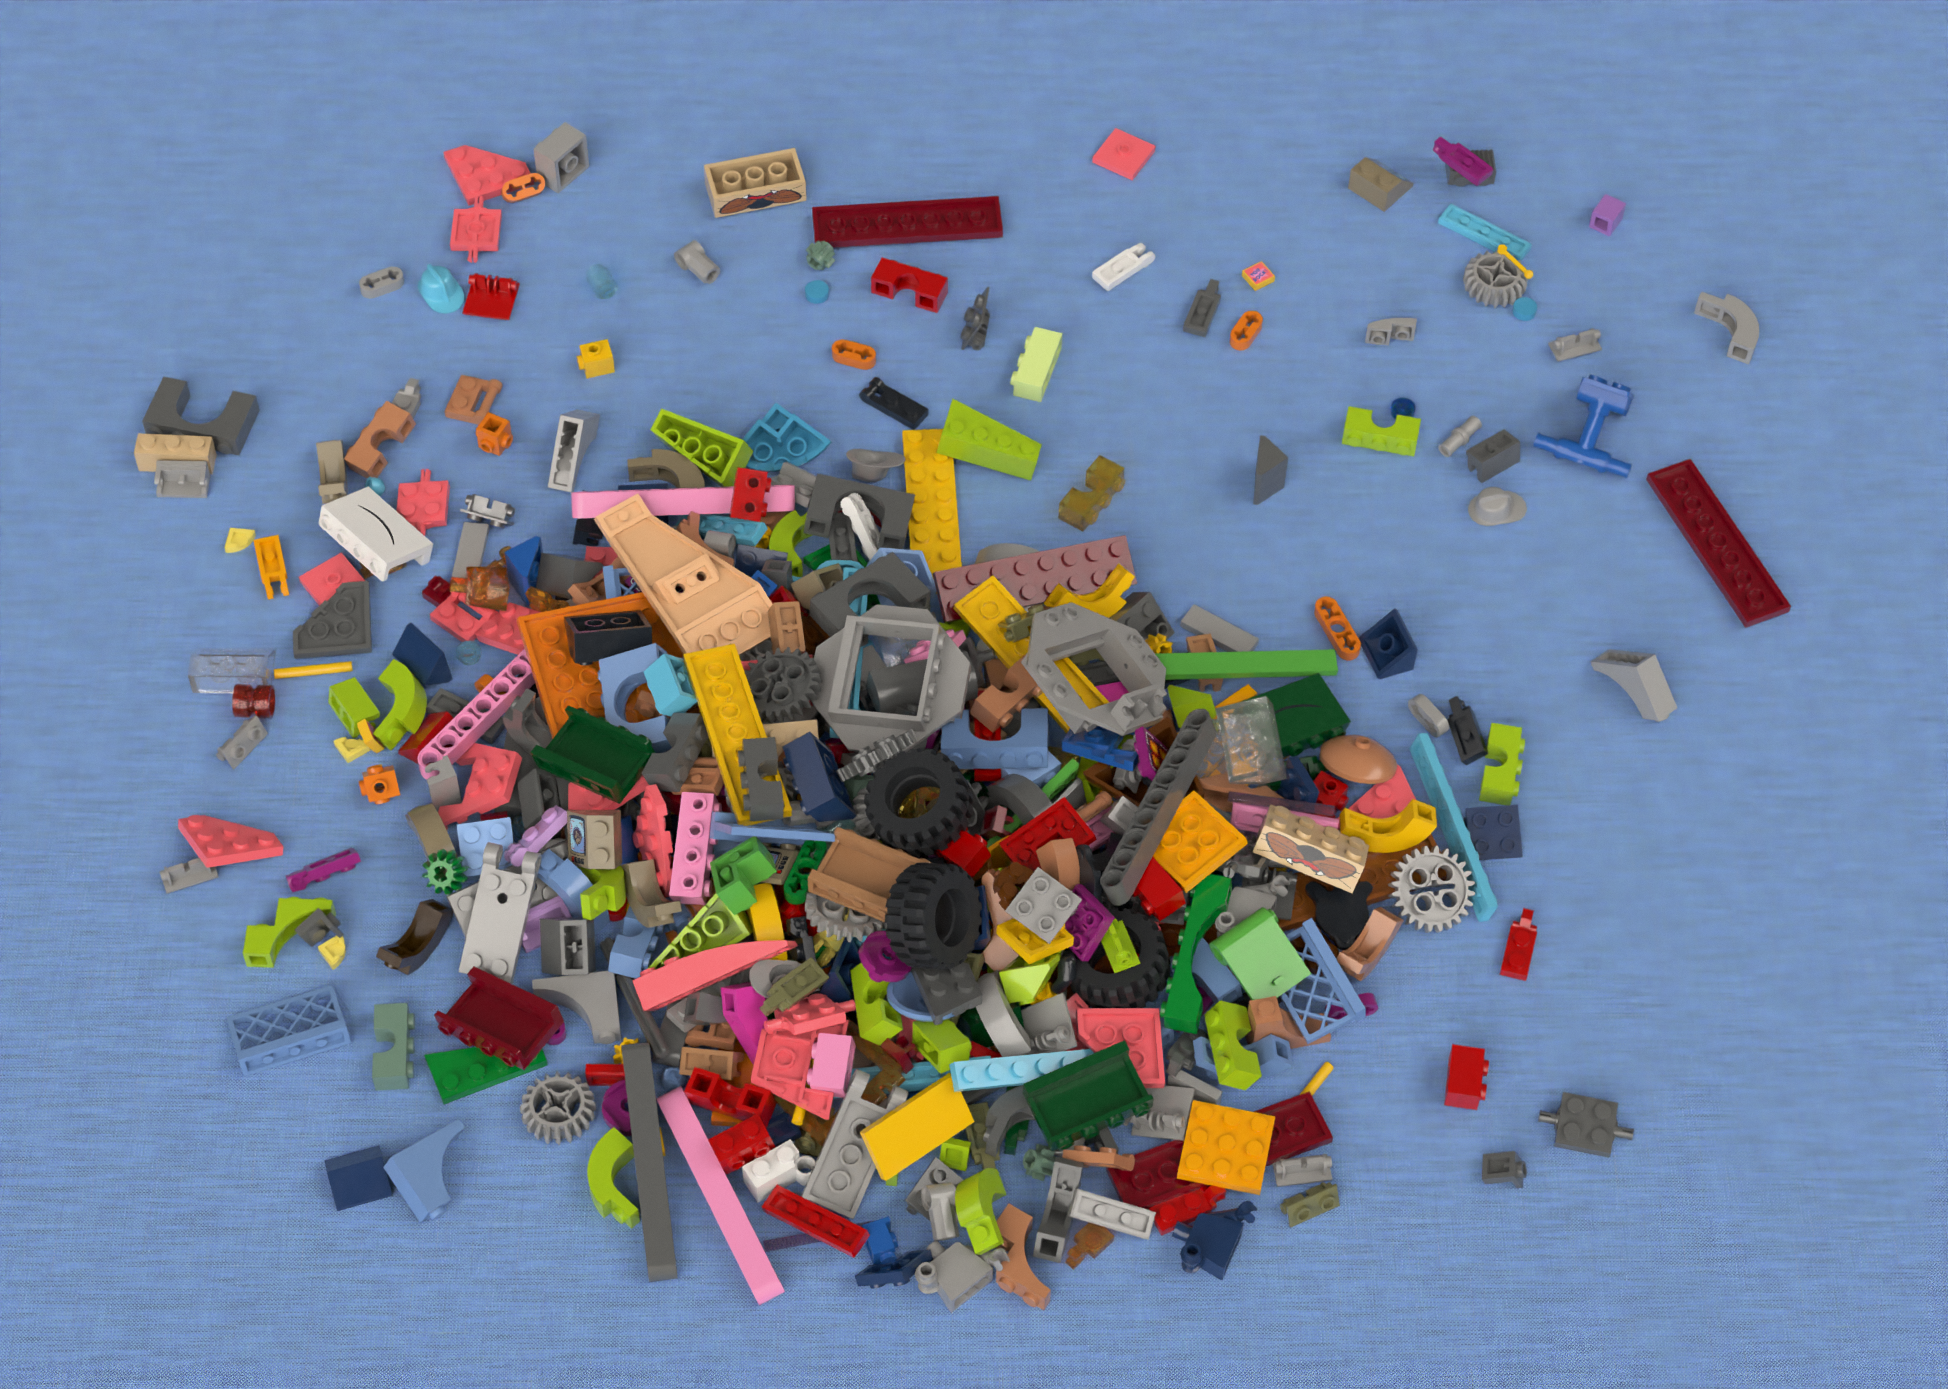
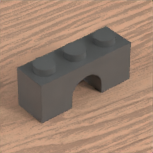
(670, 769)
(763, 797)

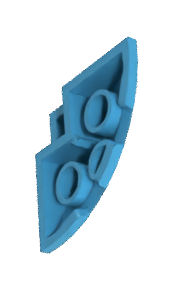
(782, 439)

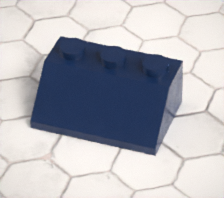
(817, 780)

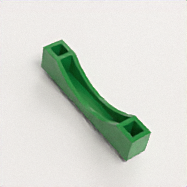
(1184, 1002)

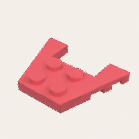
(489, 783)
(784, 1064)

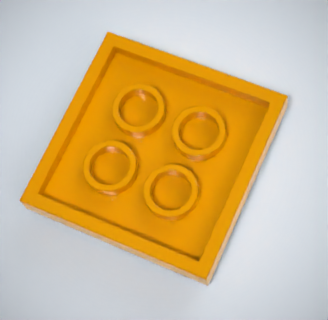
(1197, 842)
(1226, 1147)

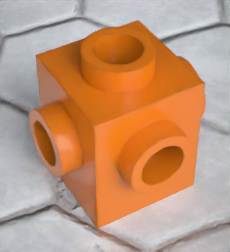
(494, 434)
(379, 774)

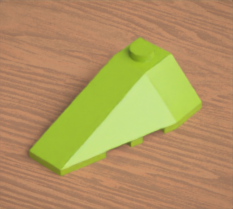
(1024, 980)

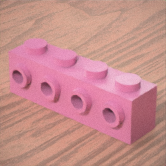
(694, 849)

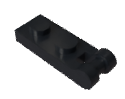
(894, 404)

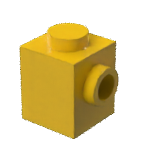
(596, 358)

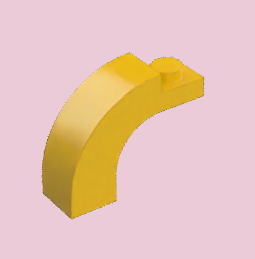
(1104, 601)
(1391, 833)
(766, 917)

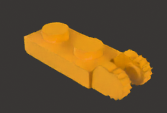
(271, 564)

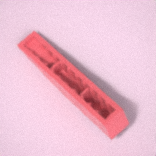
(701, 970)

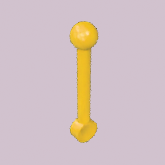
(1502, 249)

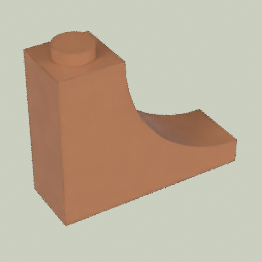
(1269, 1018)

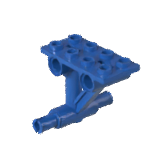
(1601, 401)

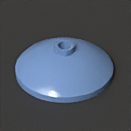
(908, 1001)

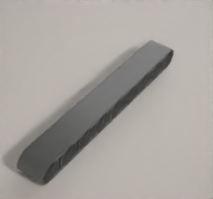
(1158, 807)
(649, 1162)

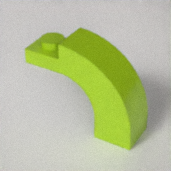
(786, 536)
(408, 706)
(606, 892)
(605, 1161)
(975, 1209)

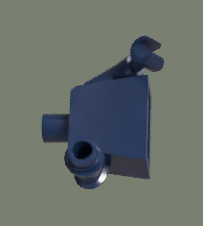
(1213, 1239)

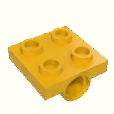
(1030, 945)

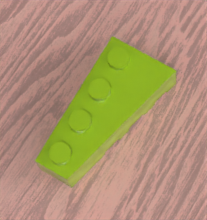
(987, 443)
(709, 929)

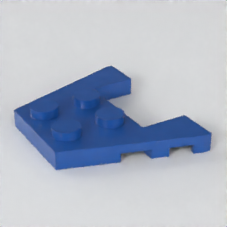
(1101, 746)

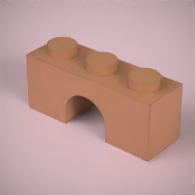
(388, 423)
(996, 707)

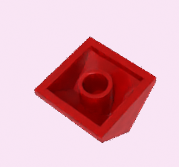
(427, 731)

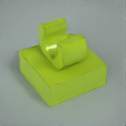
(955, 1153)

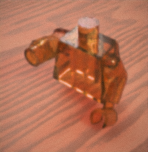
(485, 585)

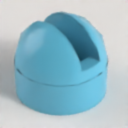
(376, 485)

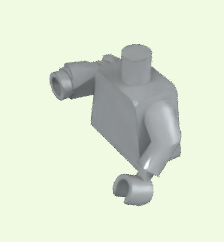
(1248, 900)
(957, 1272)

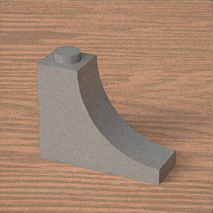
(573, 438)
(1642, 680)
(590, 996)

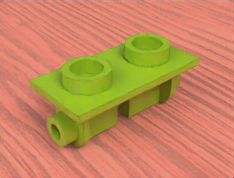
(1119, 947)

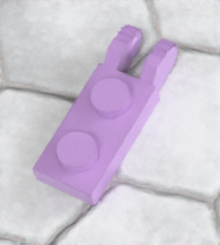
(536, 836)

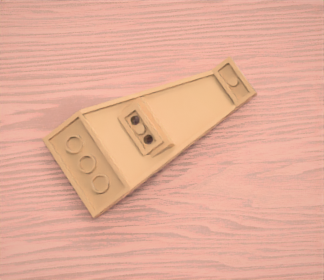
(709, 612)

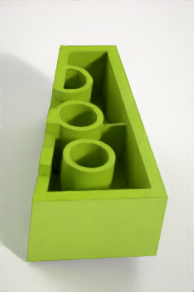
(708, 448)

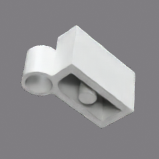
(778, 1167)

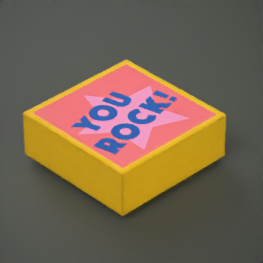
(1258, 276)
(366, 731)

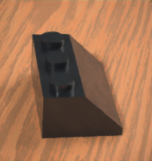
(606, 634)

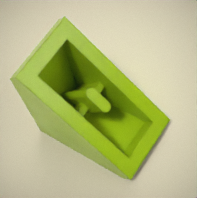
(1187, 700)

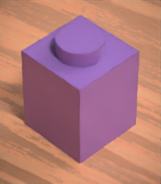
(1607, 215)

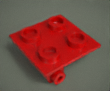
(491, 297)

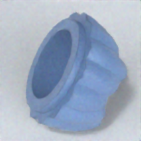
(672, 1079)

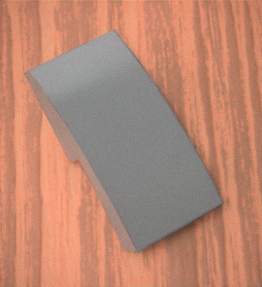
(1394, 328)

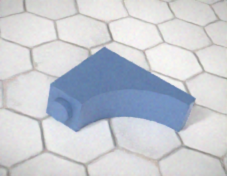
(419, 1172)

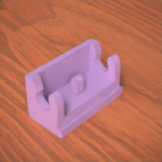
(550, 909)

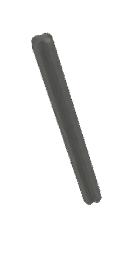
(643, 1017)

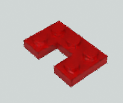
(1053, 822)

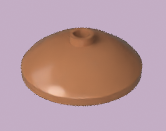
(1358, 759)

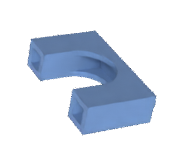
(619, 678)
(1023, 750)
(1209, 975)

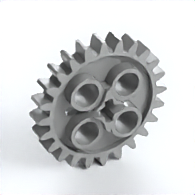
(1427, 865)
(831, 917)

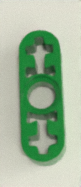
(803, 860)

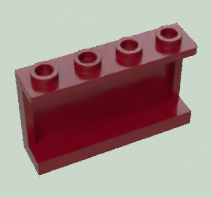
(501, 1019)

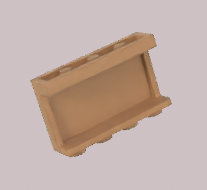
(859, 873)

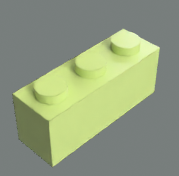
(1036, 364)

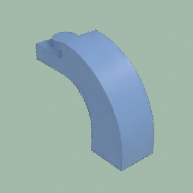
(568, 883)
(1272, 1054)

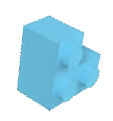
(670, 685)

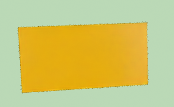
(916, 1127)

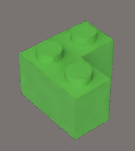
(739, 871)

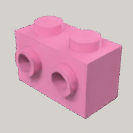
(832, 1063)

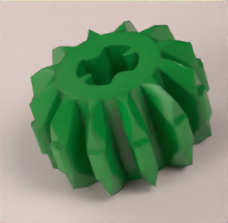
(436, 867)

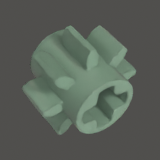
(820, 255)
(1039, 1162)

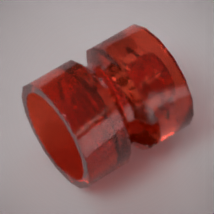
(252, 700)

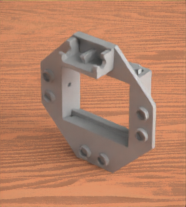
(1073, 630)
(942, 688)

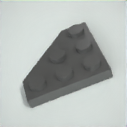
(337, 625)

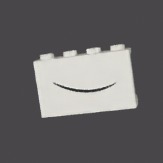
(374, 532)

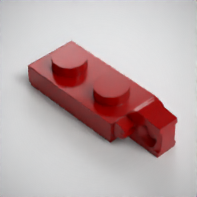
(1519, 947)
(1186, 1207)

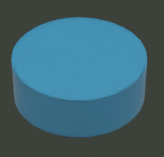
(816, 291)
(1524, 308)

